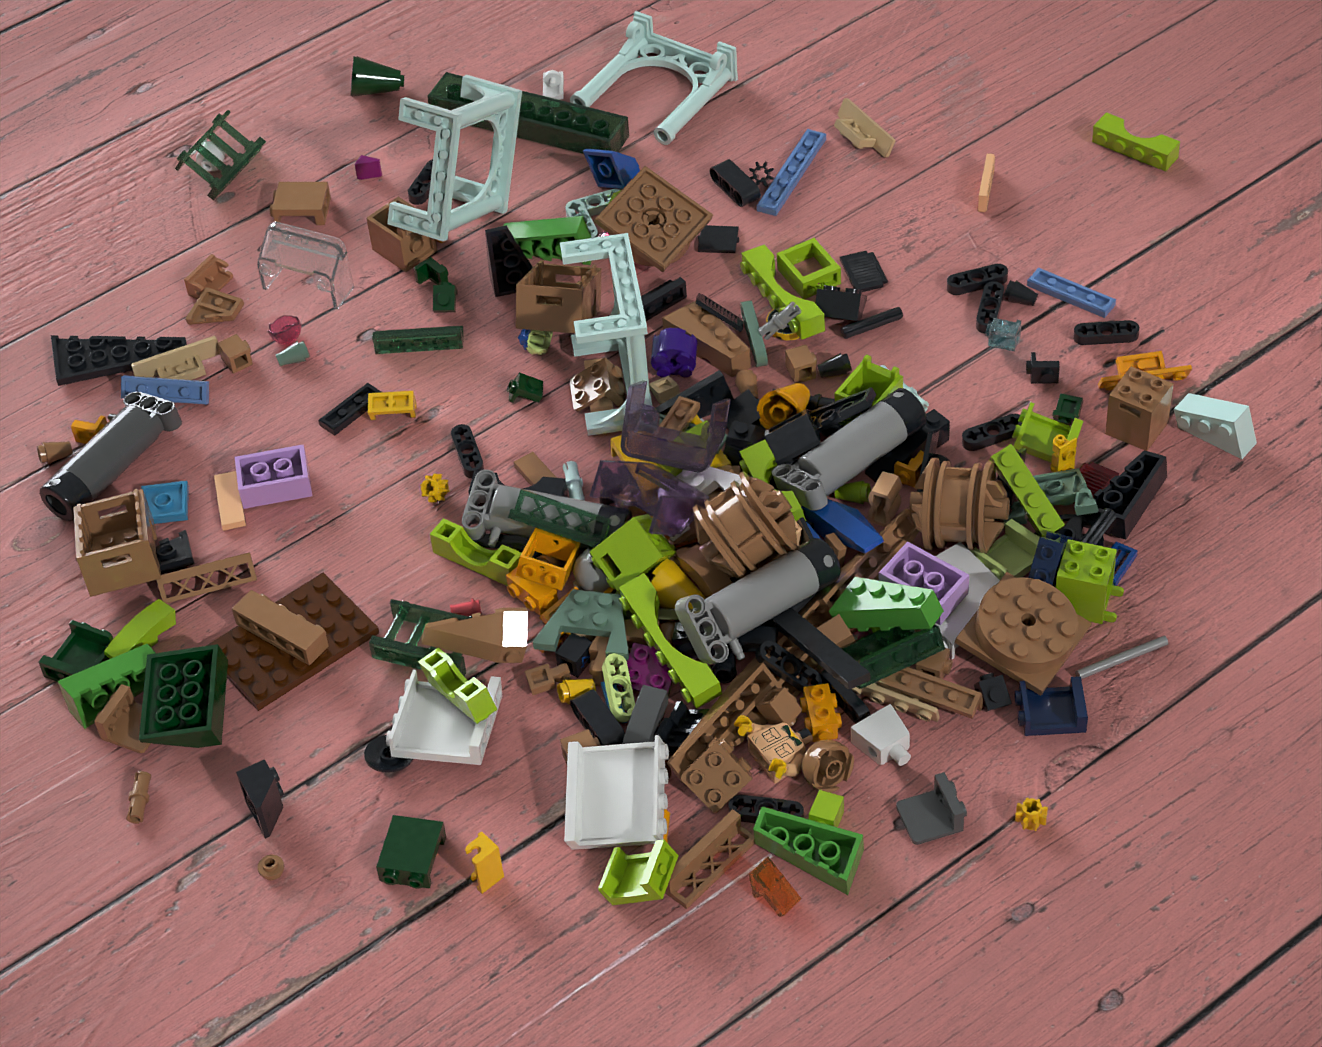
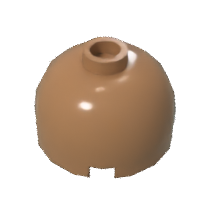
(827, 765)

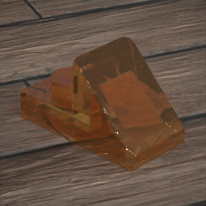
(771, 884)

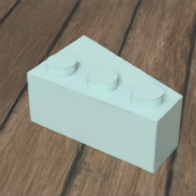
(1218, 423)

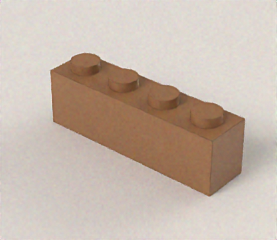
(280, 627)

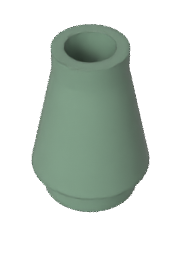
(293, 354)

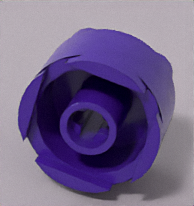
(674, 353)

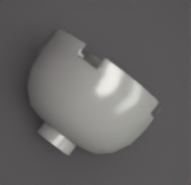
(587, 575)

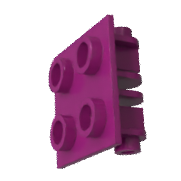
(646, 669)

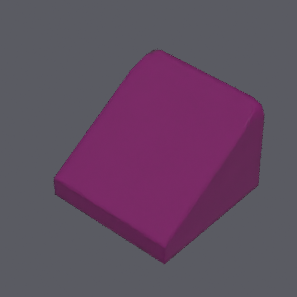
(367, 167)

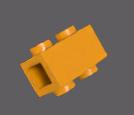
(532, 594)
(820, 711)

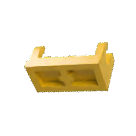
(391, 403)
(486, 863)

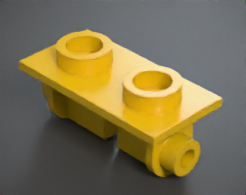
(1064, 454)

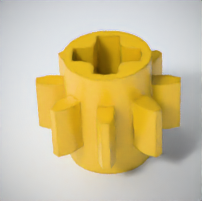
(434, 488)
(1031, 814)

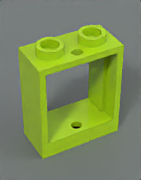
(807, 285)

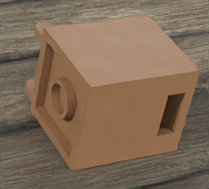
(396, 244)
(1139, 408)

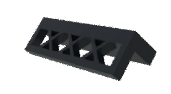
(663, 297)

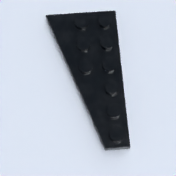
(104, 355)

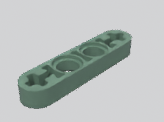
(754, 337)

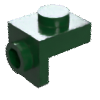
(431, 270)
(444, 297)
(525, 387)
(1067, 409)

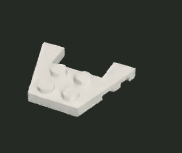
(707, 482)

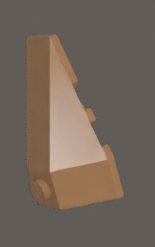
(491, 637)

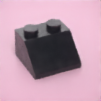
(262, 794)

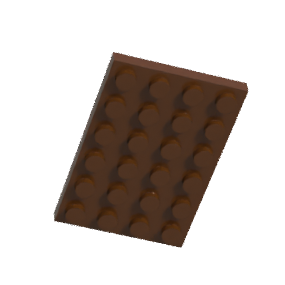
(268, 672)

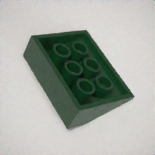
(184, 697)

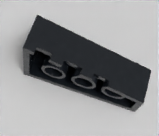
(1131, 492)

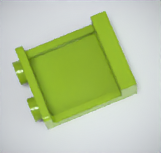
(1038, 433)
(638, 875)

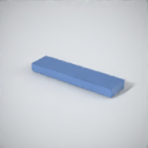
(1071, 292)
(169, 389)

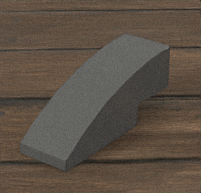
(646, 715)

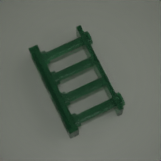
(229, 173)
(894, 650)
(409, 653)

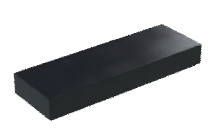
(348, 410)

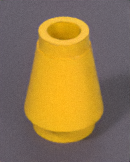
(572, 688)

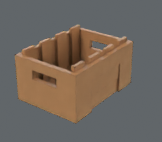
(556, 305)
(116, 547)

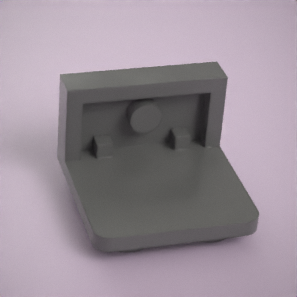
(933, 812)

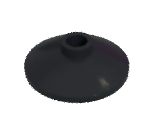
(379, 757)

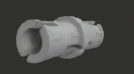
(779, 320)

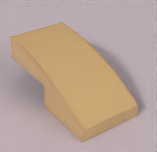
(664, 389)

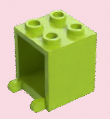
(867, 376)
(631, 552)
(1088, 579)

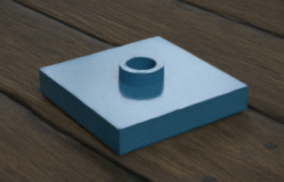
(168, 501)

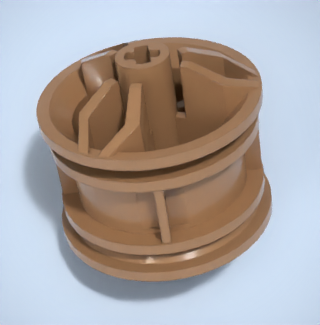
(959, 505)
(745, 526)

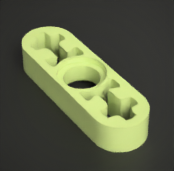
(623, 678)

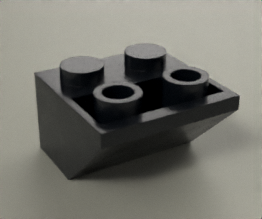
(839, 304)
(792, 437)

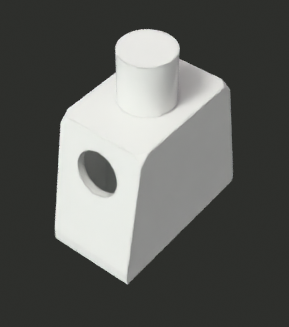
(882, 737)

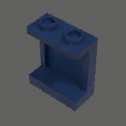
(1048, 557)
(1054, 712)

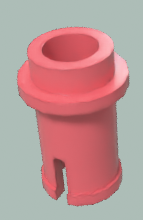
(466, 608)

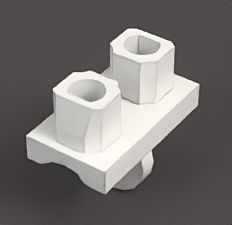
(553, 84)

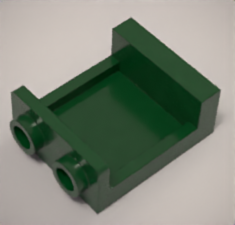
(78, 652)
(410, 851)

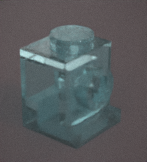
(1003, 334)

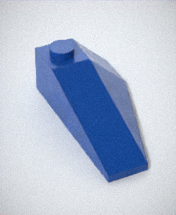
(847, 525)

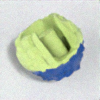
(535, 340)

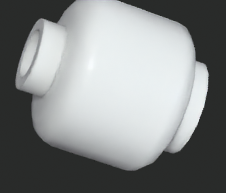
(214, 150)

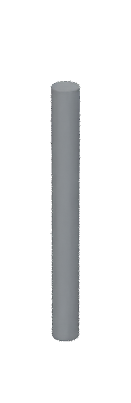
(1122, 657)

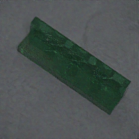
(418, 339)
(556, 527)

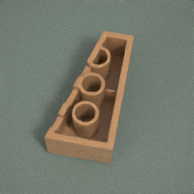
(713, 337)

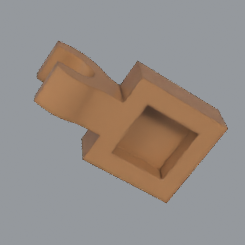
(543, 678)

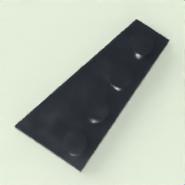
(707, 392)
(842, 409)
(174, 553)

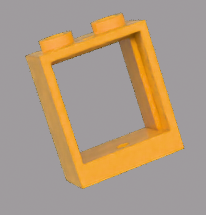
(550, 575)

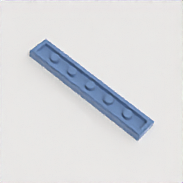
(791, 172)

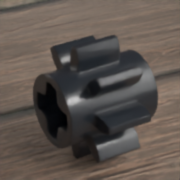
(767, 171)

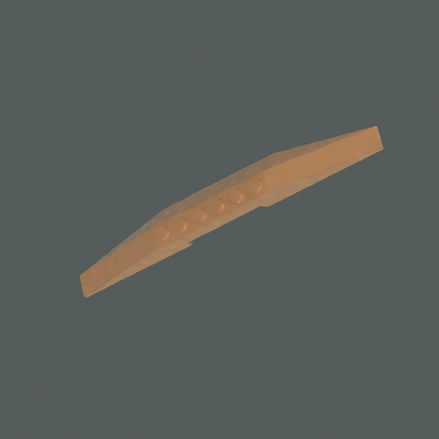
(758, 680)

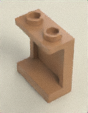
(301, 200)

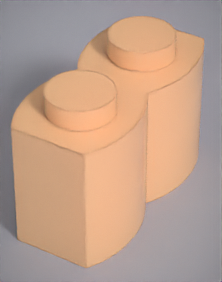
(884, 499)

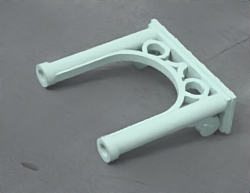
(672, 55)

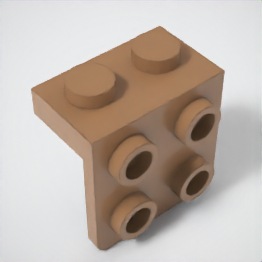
(595, 383)
(121, 721)
(717, 775)

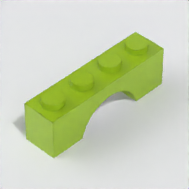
(1154, 151)
(759, 463)
(1027, 491)
(455, 545)
(466, 695)

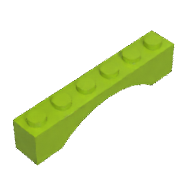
(760, 268)
(694, 677)

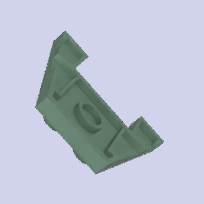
(1062, 489)
(588, 615)

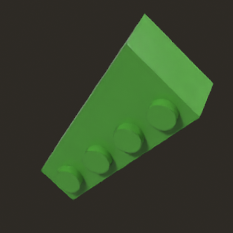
(544, 236)
(886, 606)
(91, 689)
(812, 846)

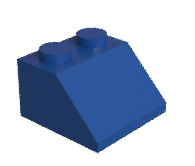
(611, 168)

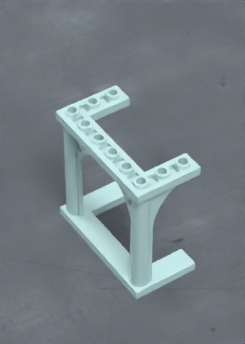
(492, 103)
(621, 330)

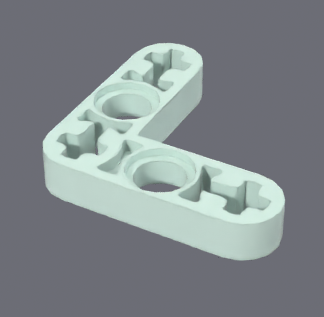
(584, 207)

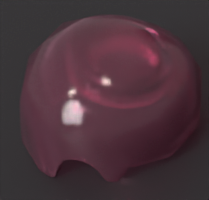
(285, 329)

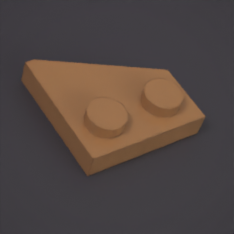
(214, 307)

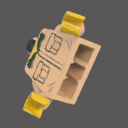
(775, 747)

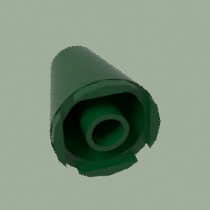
(374, 78)

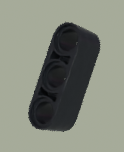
(735, 183)
(597, 718)

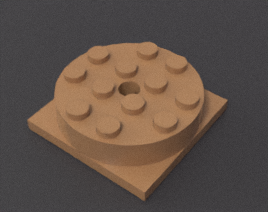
(656, 217)
(1024, 652)

